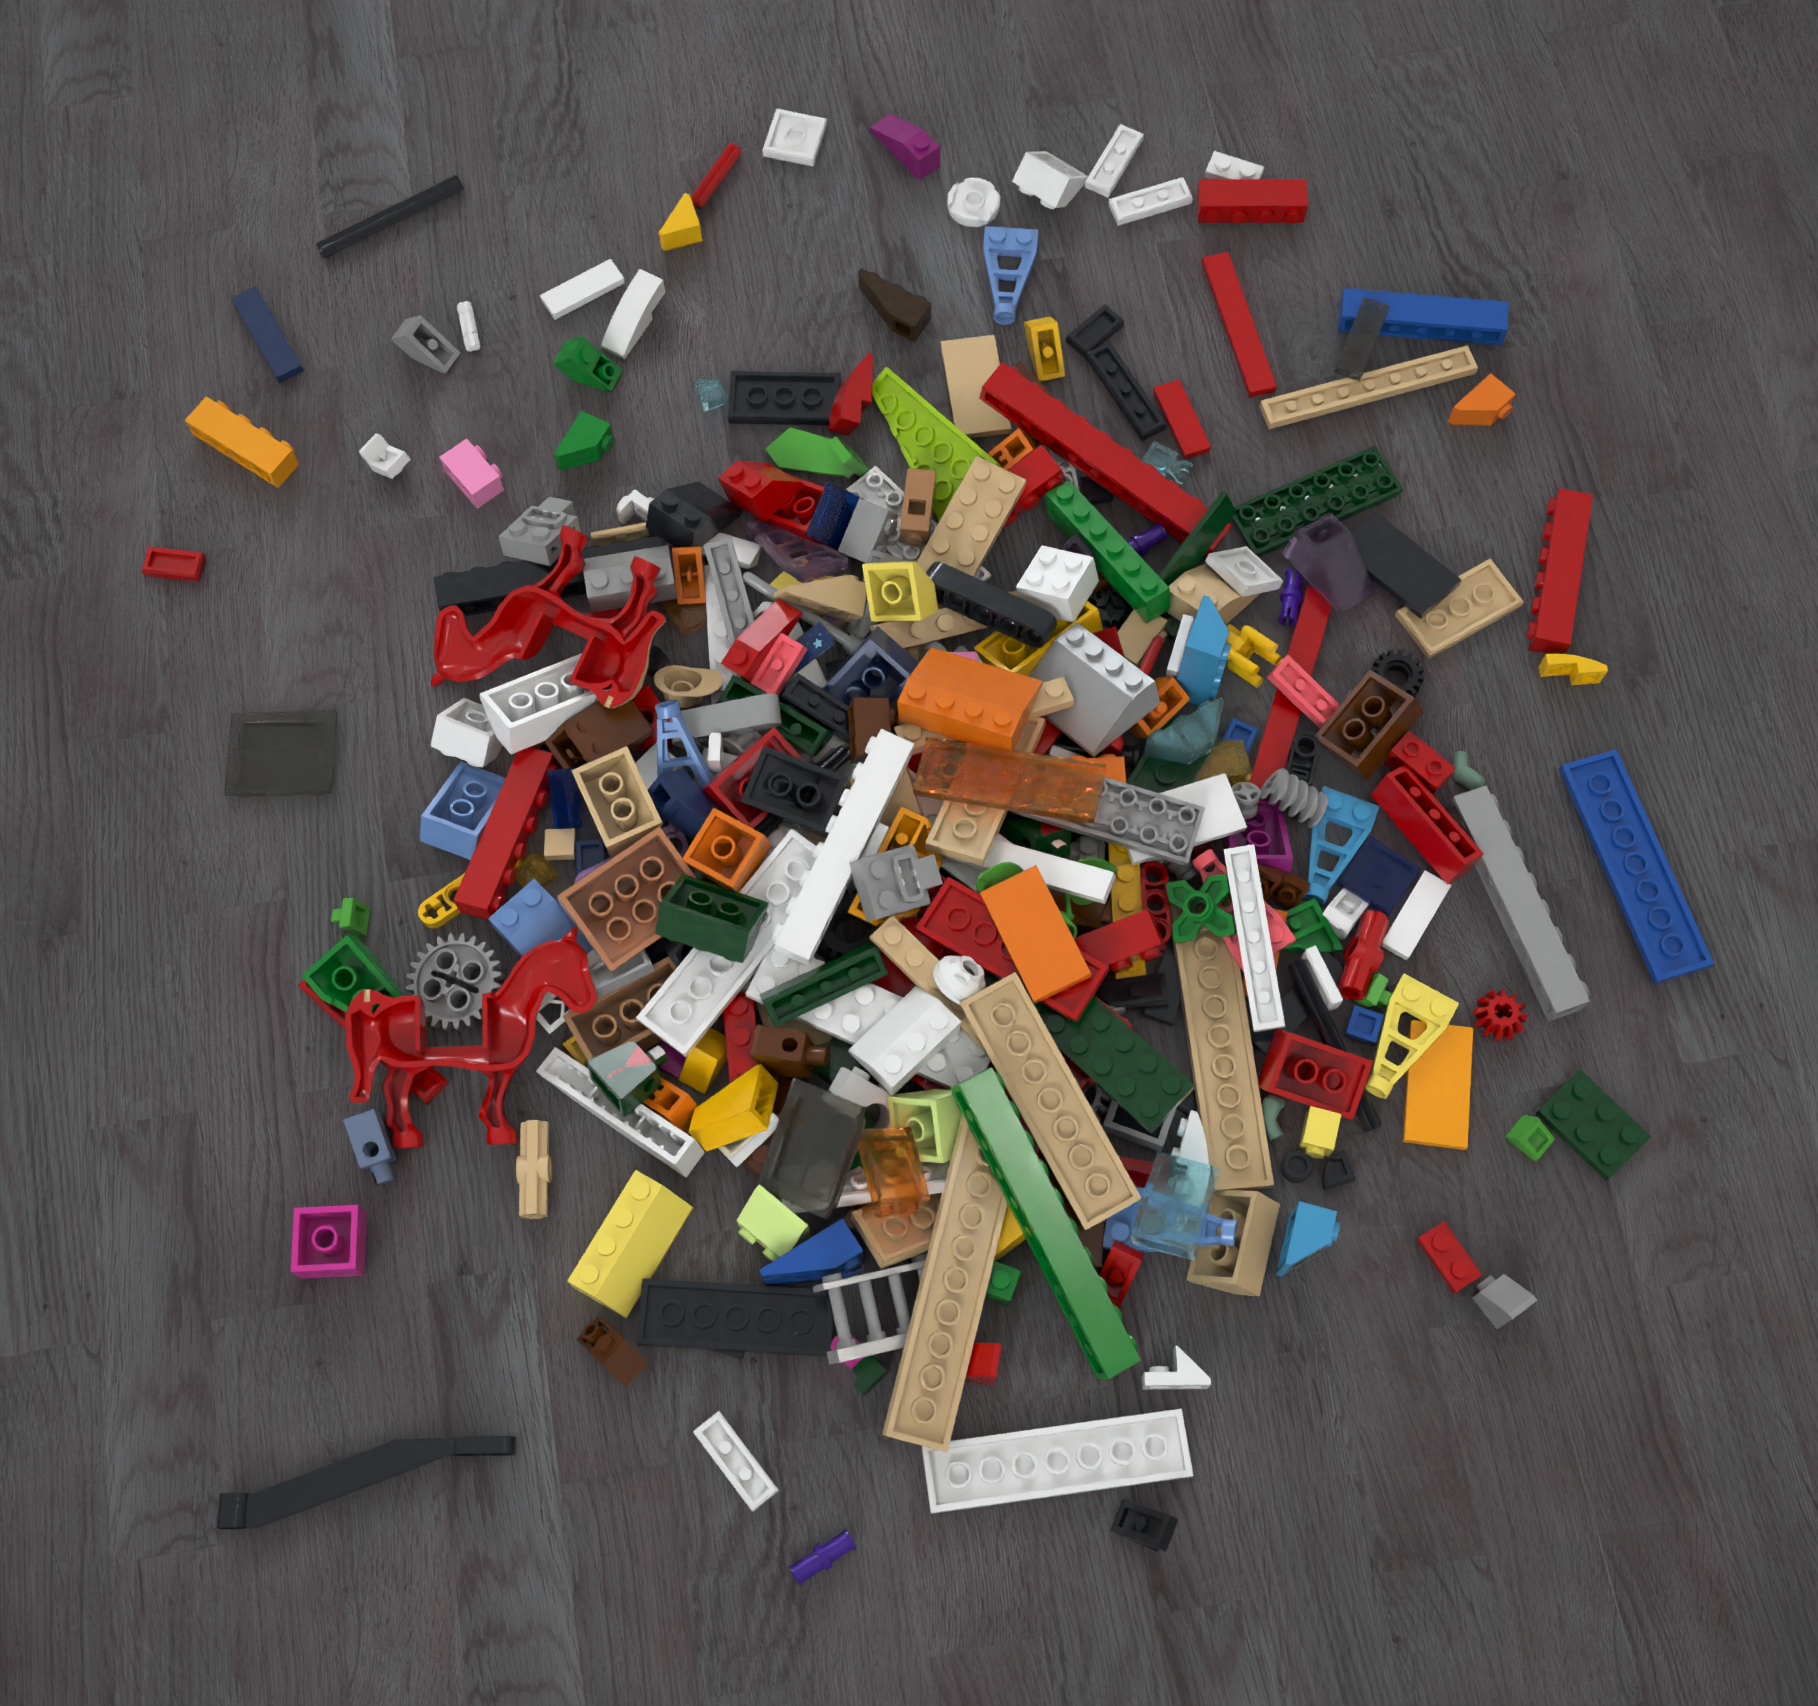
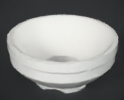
(959, 977)

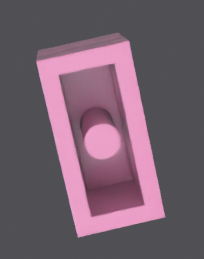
(472, 473)

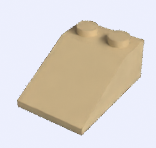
(1190, 587)

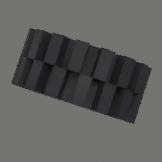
(1403, 664)

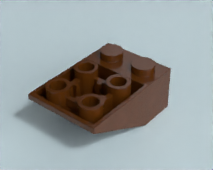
(598, 733)

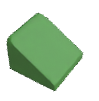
(1530, 1136)

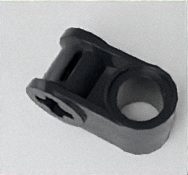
(1303, 764)

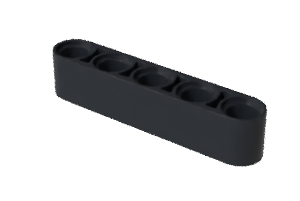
(991, 605)

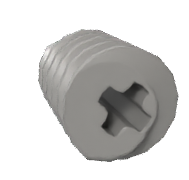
(1297, 795)

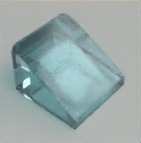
(710, 393)

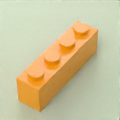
(242, 441)

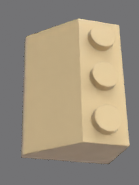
(617, 800)
(1242, 1266)

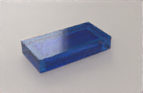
(564, 798)

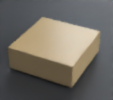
(559, 844)

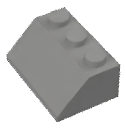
(610, 578)

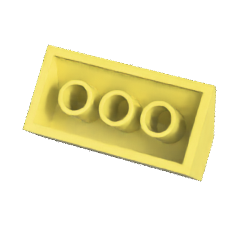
(630, 1244)

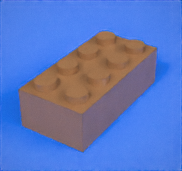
(614, 1016)

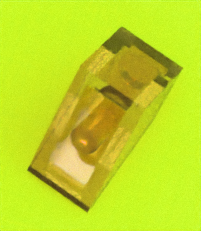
(1227, 758)

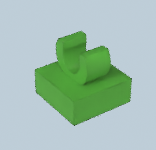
(352, 916)
(1375, 993)

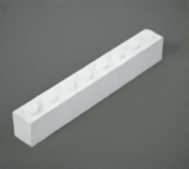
(847, 839)

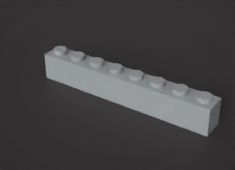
(1520, 906)

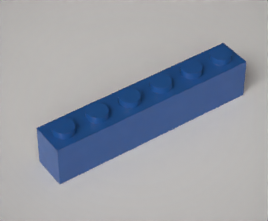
(1431, 316)

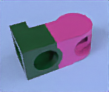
(866, 1369)

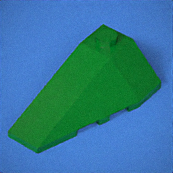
(347, 971)

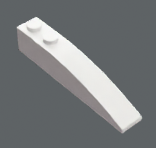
(640, 1126)

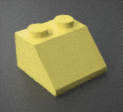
(899, 591)

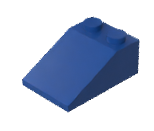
(822, 1255)

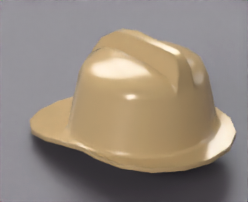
(687, 684)

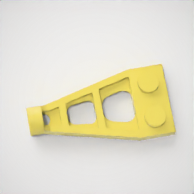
(1421, 1003)

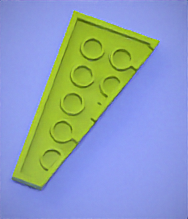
(926, 436)

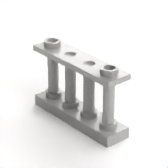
(876, 1340)

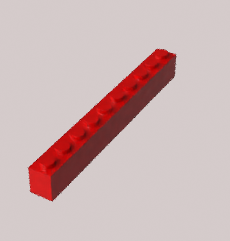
(1095, 454)

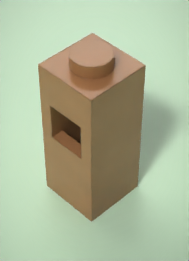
(917, 506)

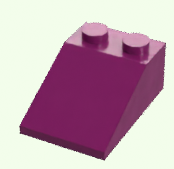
(1269, 836)

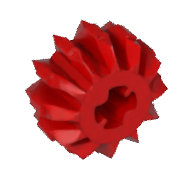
(1495, 1003)

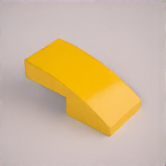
(1580, 669)

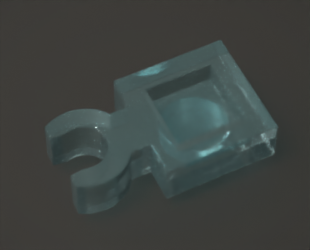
(1166, 462)

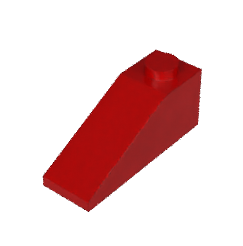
(757, 640)

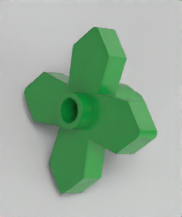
(1211, 894)

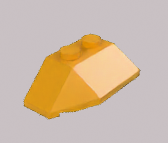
(905, 830)

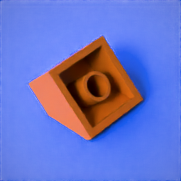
(727, 851)

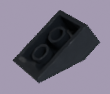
(690, 515)
(795, 791)

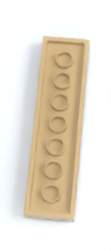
(971, 522)
(1050, 1101)

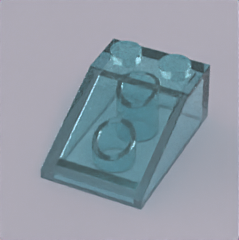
(1175, 1206)

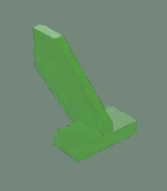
(815, 454)

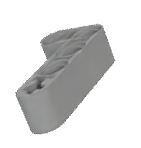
(731, 718)

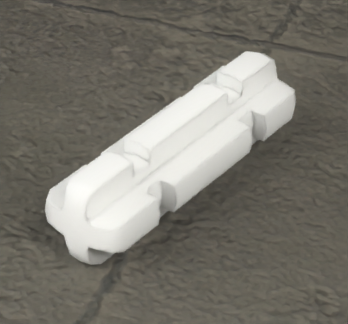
(468, 326)

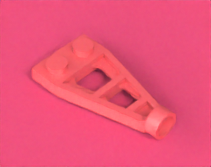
(1279, 932)

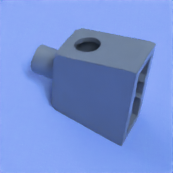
(367, 1132)

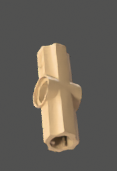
(534, 1169)

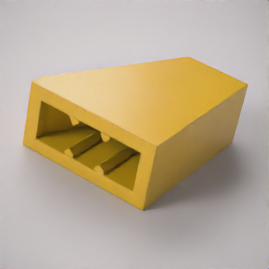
(736, 1110)

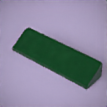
(1199, 539)
(795, 726)
(823, 984)

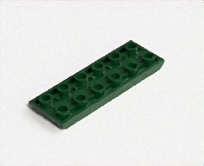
(1337, 489)

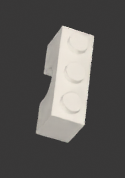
(856, 1088)

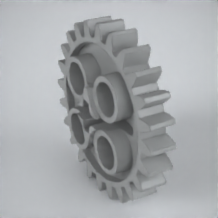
(468, 956)

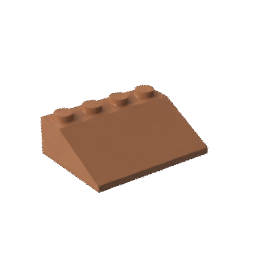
(622, 898)

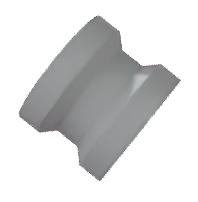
(1247, 797)

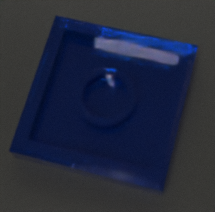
(832, 515)
(1379, 876)

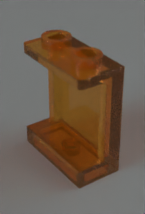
(892, 1171)

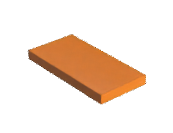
(1035, 934)

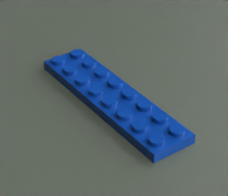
(1636, 867)

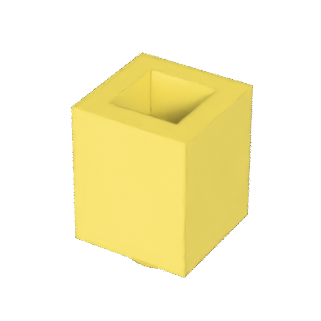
(1319, 1132)

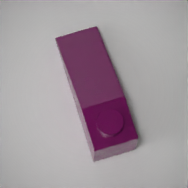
(909, 145)

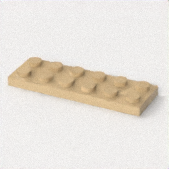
(969, 829)

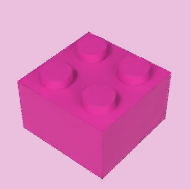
(329, 1241)

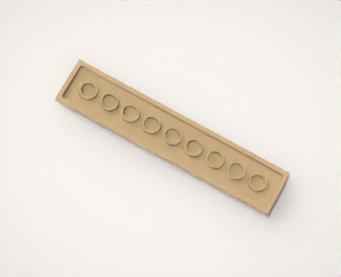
(1222, 1060)
(948, 1300)

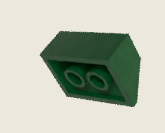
(711, 918)

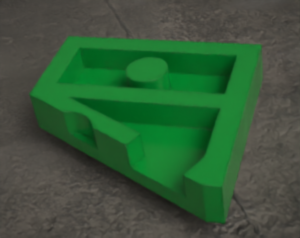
(1311, 929)

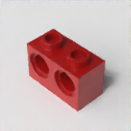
(1422, 761)

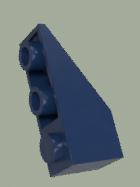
(680, 801)

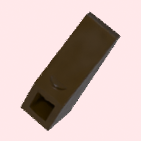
(900, 309)

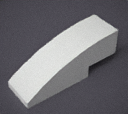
(633, 313)

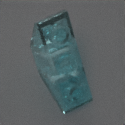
(1188, 736)

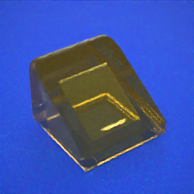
(536, 868)

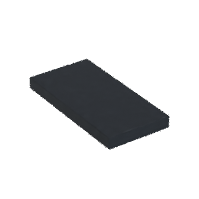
(782, 397)
(1402, 566)

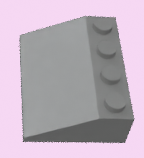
(1105, 688)

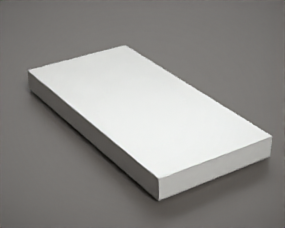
(1221, 812)

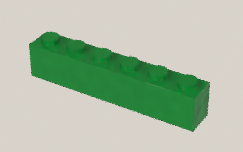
(1113, 555)

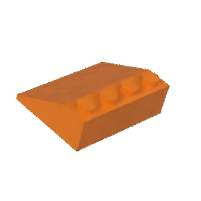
(968, 700)

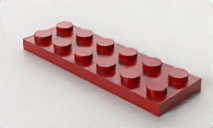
(965, 927)

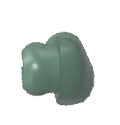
(1271, 1106)

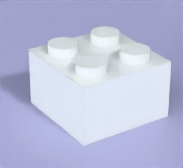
(1059, 582)

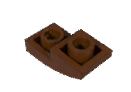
(1282, 885)

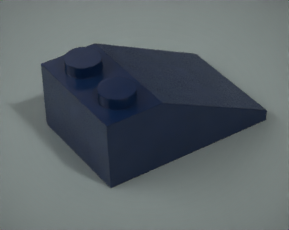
(873, 670)

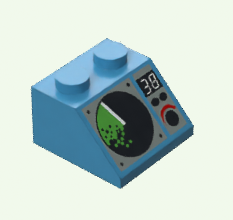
(1306, 1235)

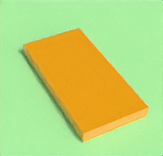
(1439, 1089)

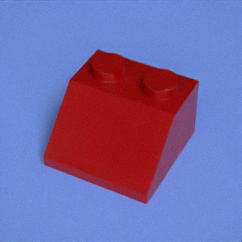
(758, 487)

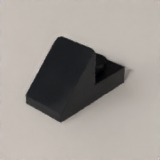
(1144, 1525)

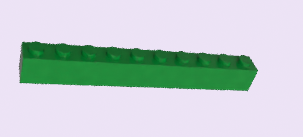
(1045, 1224)

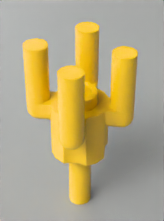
(1243, 646)

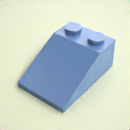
(461, 810)
(533, 919)

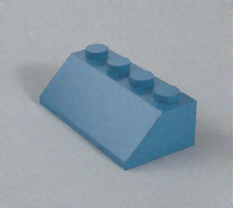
(1204, 654)

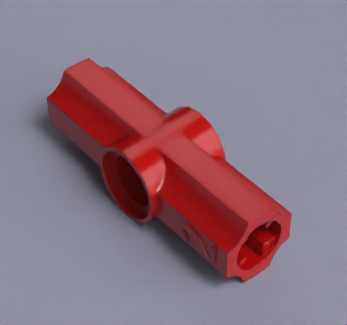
(1363, 955)

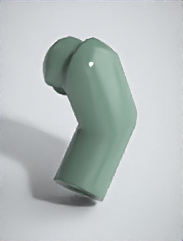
(1464, 774)

